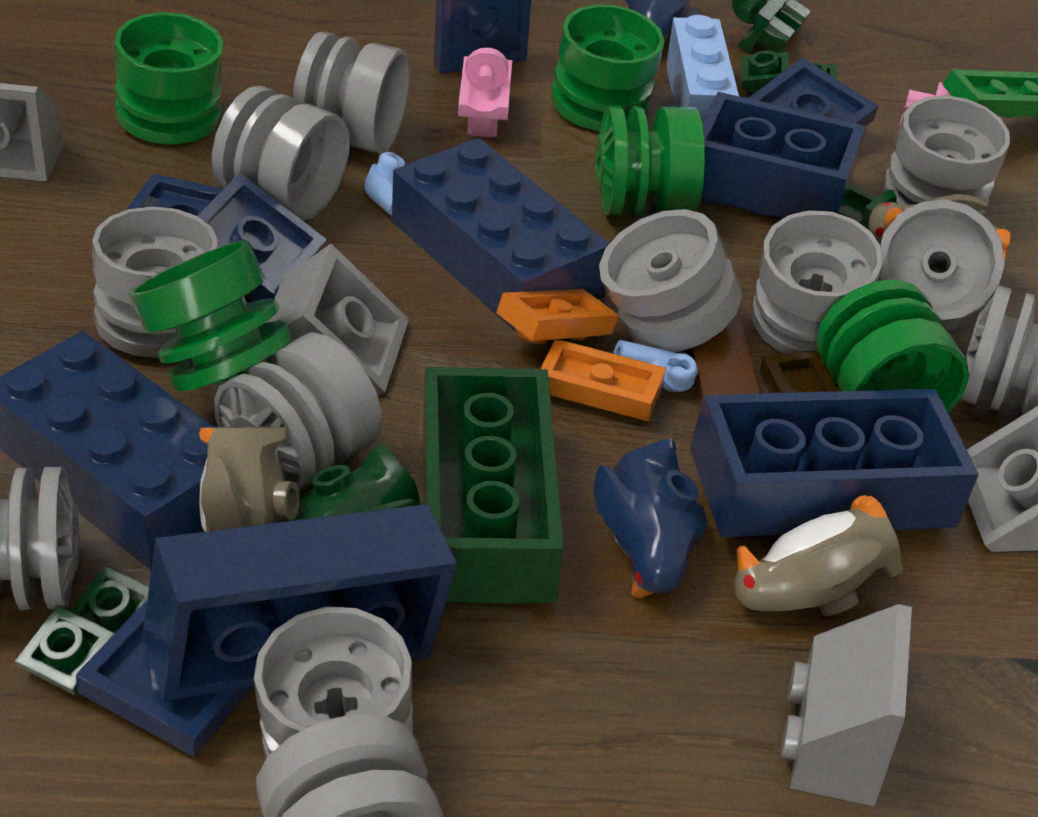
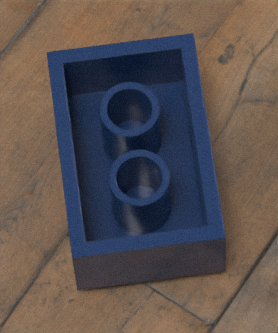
(777, 157)

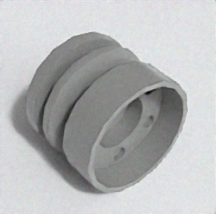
(360, 87)
(283, 149)
(946, 150)
(130, 251)
(805, 270)
(1004, 352)
(314, 393)
(39, 538)
(329, 668)

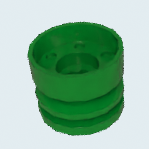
(605, 61)
(168, 77)
(654, 161)
(214, 323)
(891, 341)

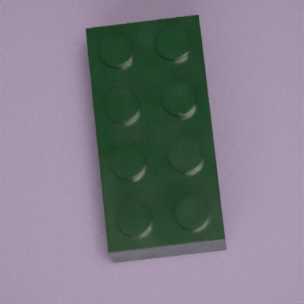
(494, 481)

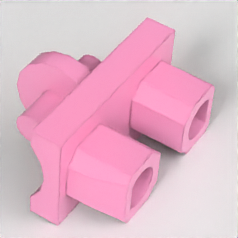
(485, 91)

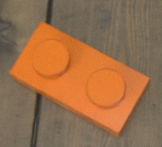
(556, 315)
(603, 379)

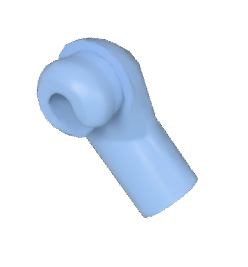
(379, 180)
(680, 367)

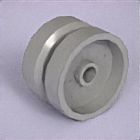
(958, 242)
(671, 280)
(347, 770)

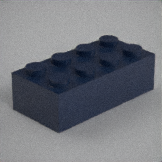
(494, 225)
(119, 435)
(811, 454)
(228, 589)

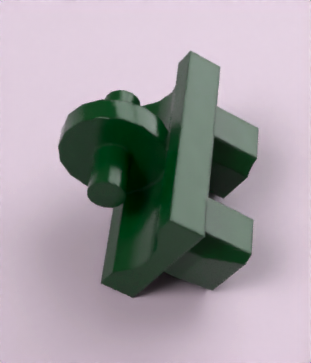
(773, 22)

